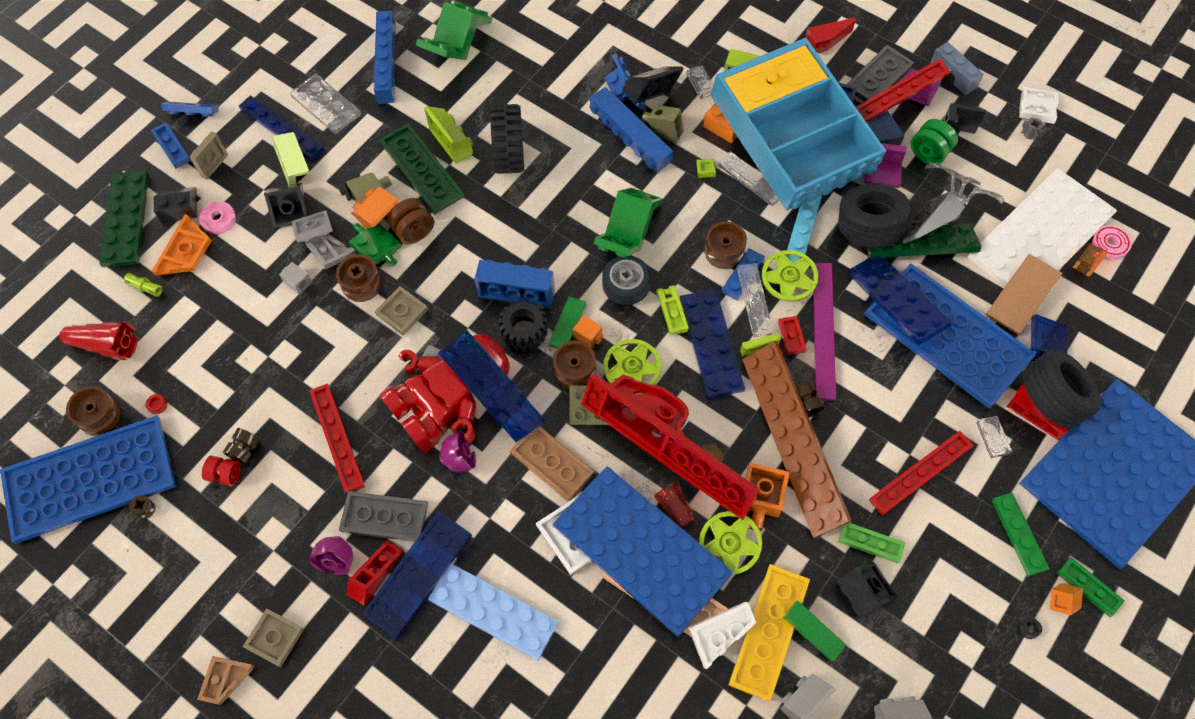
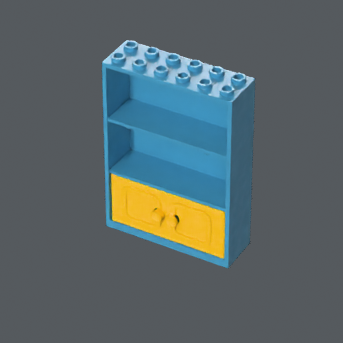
(797, 123)

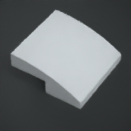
(1038, 105)

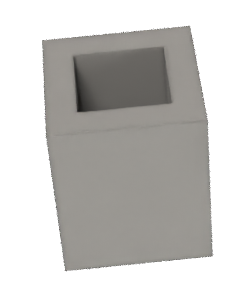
(295, 278)

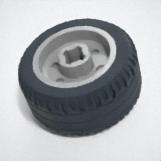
(626, 280)

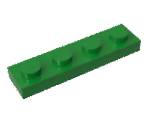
(1020, 534)

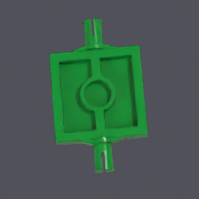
(375, 243)

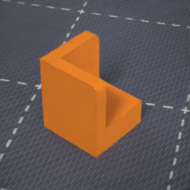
(1066, 598)

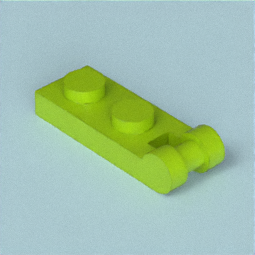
(672, 310)

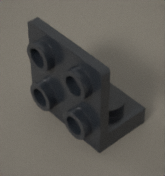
(964, 117)

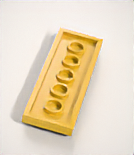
(770, 636)

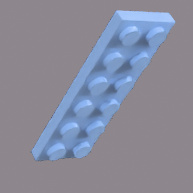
(494, 611)

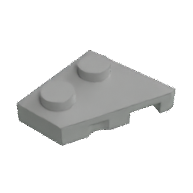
(328, 250)

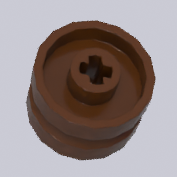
(410, 221)
(725, 245)
(358, 278)
(574, 364)
(93, 410)

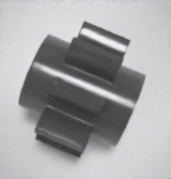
(1033, 128)

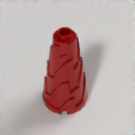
(107, 338)

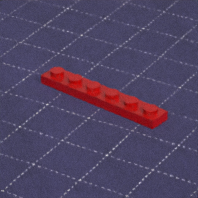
(903, 90)
(337, 439)
(920, 473)

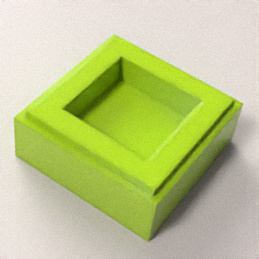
(706, 168)

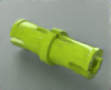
(143, 284)

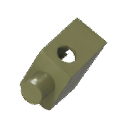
(665, 122)
(360, 185)

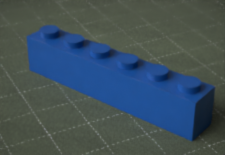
(385, 57)
(631, 129)

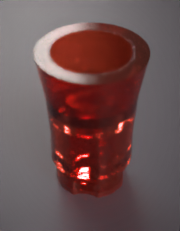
(675, 504)

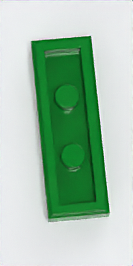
(569, 318)
(1092, 587)
(814, 631)

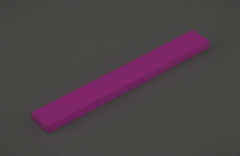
(824, 334)

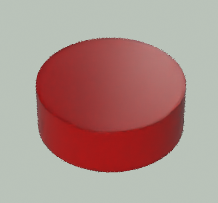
(156, 404)

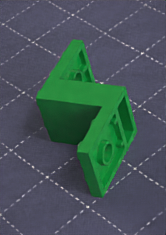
(455, 30)
(628, 222)

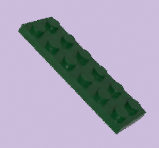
(421, 168)
(124, 219)
(943, 240)

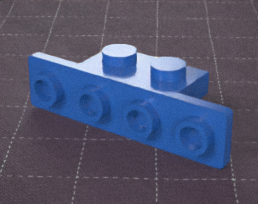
(617, 79)

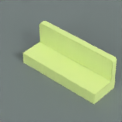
(290, 156)

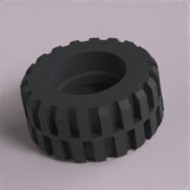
(506, 138)

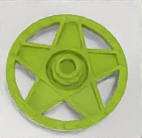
(789, 275)
(632, 363)
(731, 541)

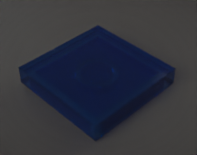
(1048, 335)

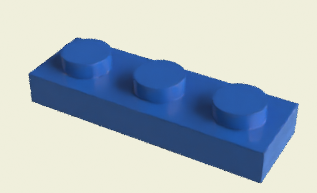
(189, 108)
(170, 145)
(733, 286)

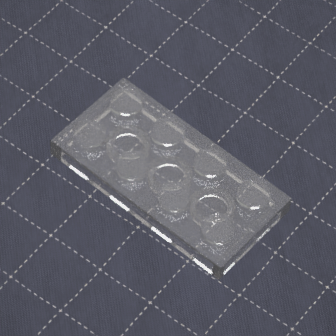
(325, 103)

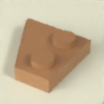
(222, 679)

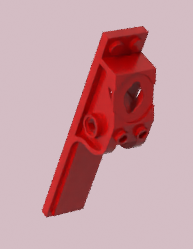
(666, 415)

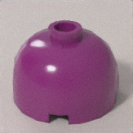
(457, 454)
(332, 554)

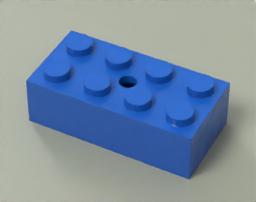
(514, 283)

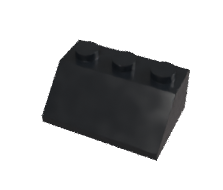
(651, 83)

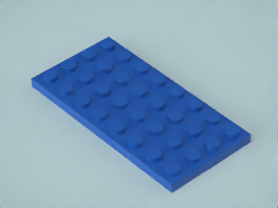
(969, 352)
(86, 479)
(643, 550)

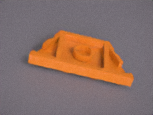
(183, 249)

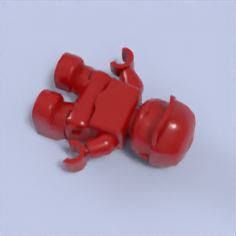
(437, 396)

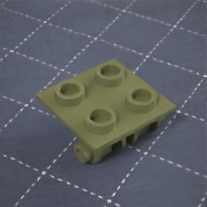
(578, 414)

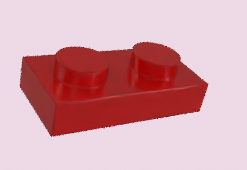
(792, 335)

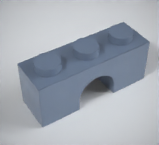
(966, 74)

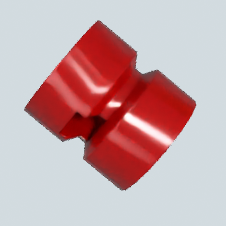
(219, 470)

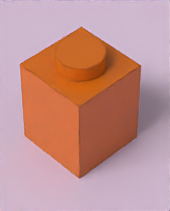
(588, 332)

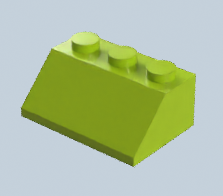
(448, 134)

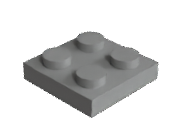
(311, 226)

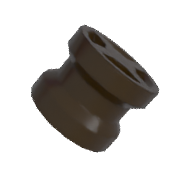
(147, 507)

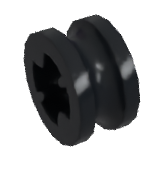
(1024, 628)

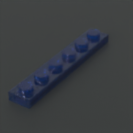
(278, 126)

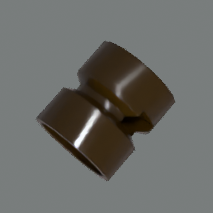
(811, 402)
(245, 440)

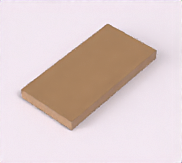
(1024, 294)
(552, 463)

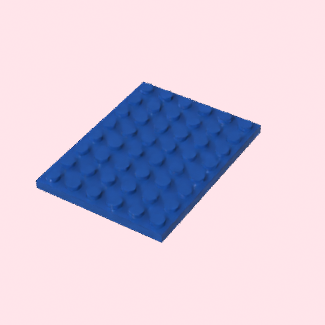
(1116, 474)

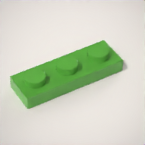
(872, 542)

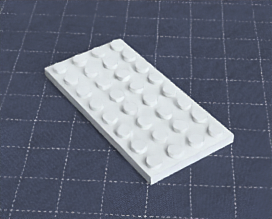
(1047, 224)

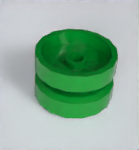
(934, 141)

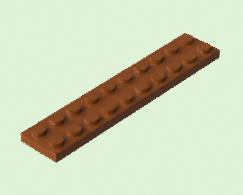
(796, 441)

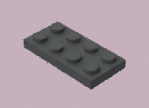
(880, 73)
(383, 516)

